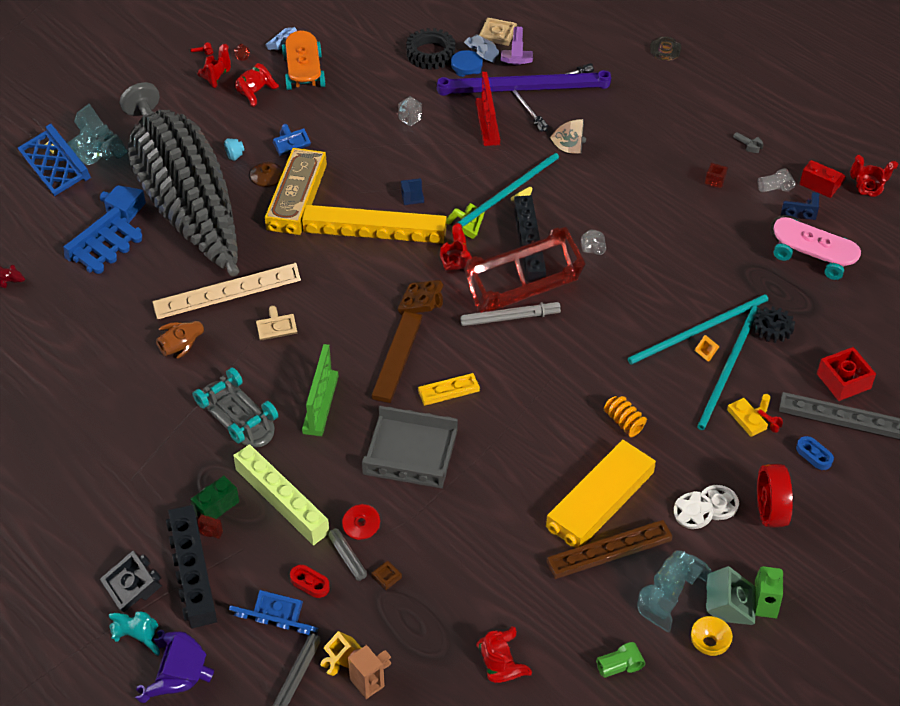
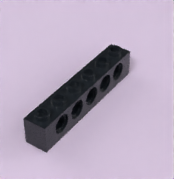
(528, 233)
(204, 611)

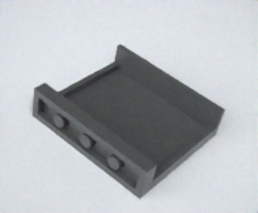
(411, 447)

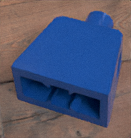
(126, 199)

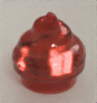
(241, 52)

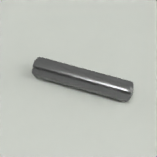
(347, 554)

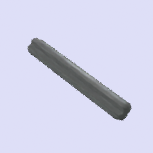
(298, 671)

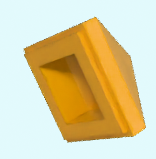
(706, 348)

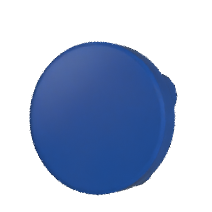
(466, 63)

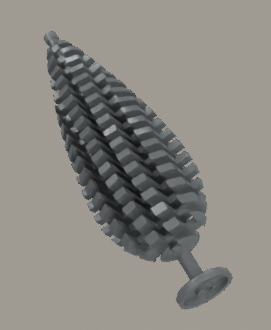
(181, 175)

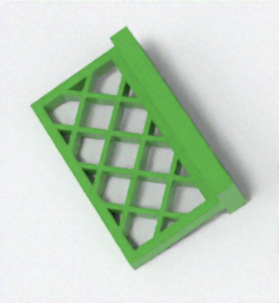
(320, 395)

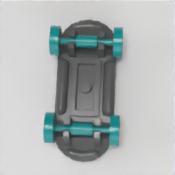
(237, 412)

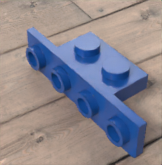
(276, 609)

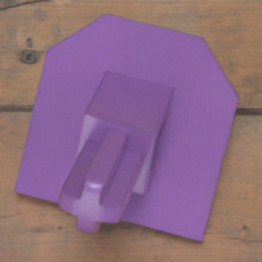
(517, 55)

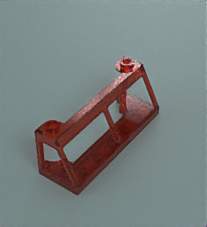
(493, 300)

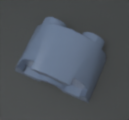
(484, 47)

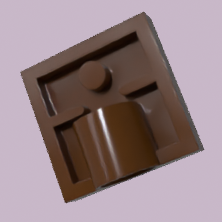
(422, 297)

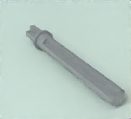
(509, 314)

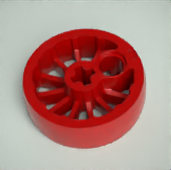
(774, 495)

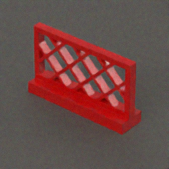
(487, 114)

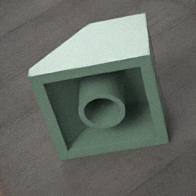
(730, 597)

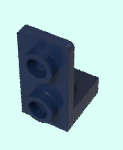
(802, 210)

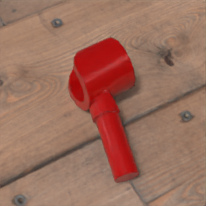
(207, 48)
(776, 422)

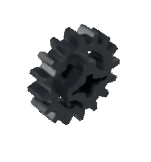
(773, 324)

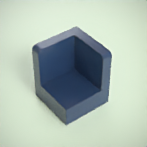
(412, 191)

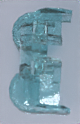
(90, 129)
(658, 600)

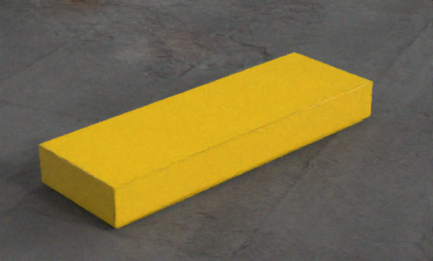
(448, 389)

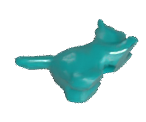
(139, 627)

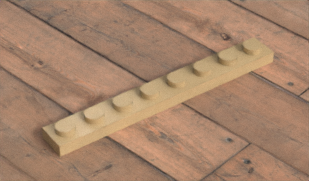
(226, 291)

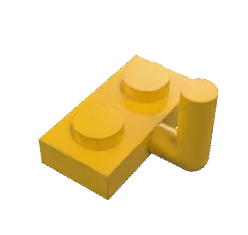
(748, 416)

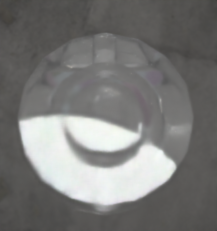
(593, 242)

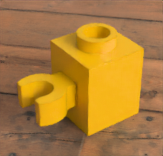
(339, 650)

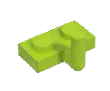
(472, 227)

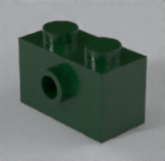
(216, 498)

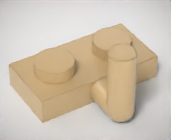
(276, 326)

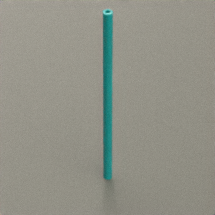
(508, 190)
(697, 329)
(727, 369)

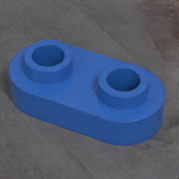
(815, 454)

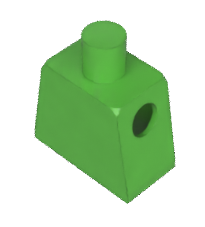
(768, 584)

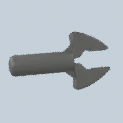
(752, 145)

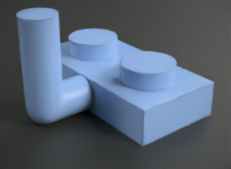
(279, 39)

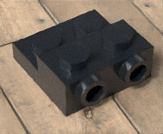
(131, 580)

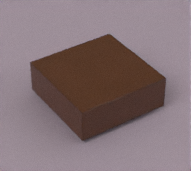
(386, 575)

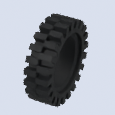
(430, 37)

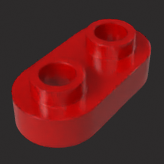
(311, 581)

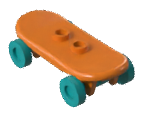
(302, 58)

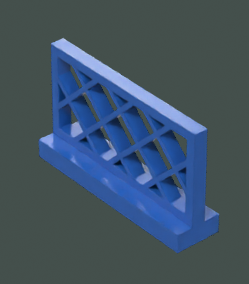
(63, 150)

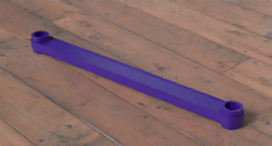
(533, 82)

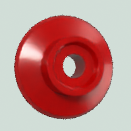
(363, 529)

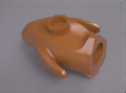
(179, 337)

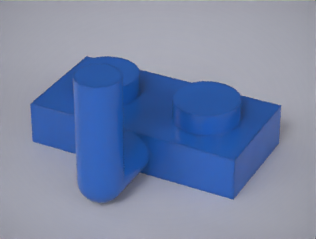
(289, 140)

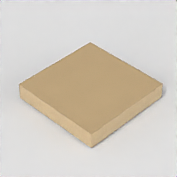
(498, 31)

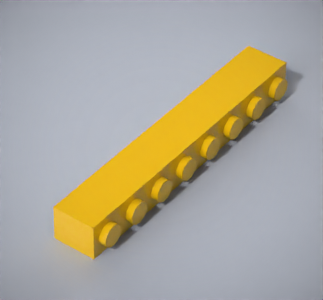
(374, 224)

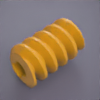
(625, 415)

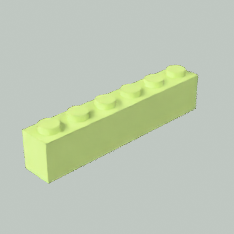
(281, 494)

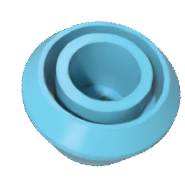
(233, 148)

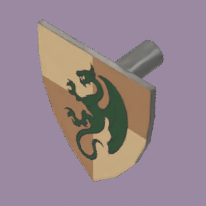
(569, 136)

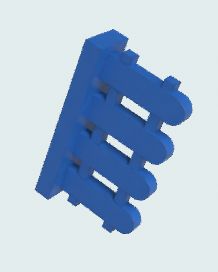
(94, 235)

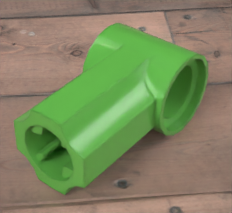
(626, 658)

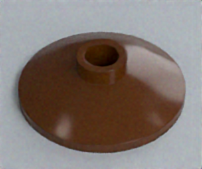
(266, 174)

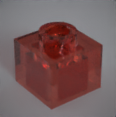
(716, 175)

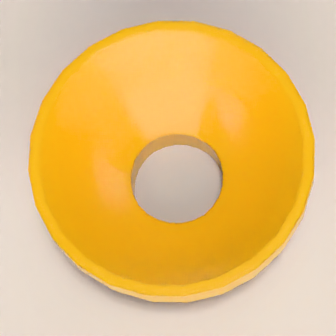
(714, 628)

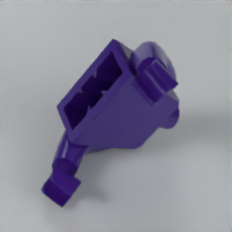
(179, 667)

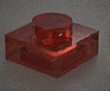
(210, 526)

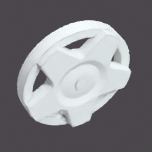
(721, 502)
(693, 510)

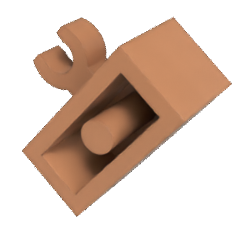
(368, 670)

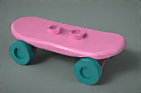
(815, 243)

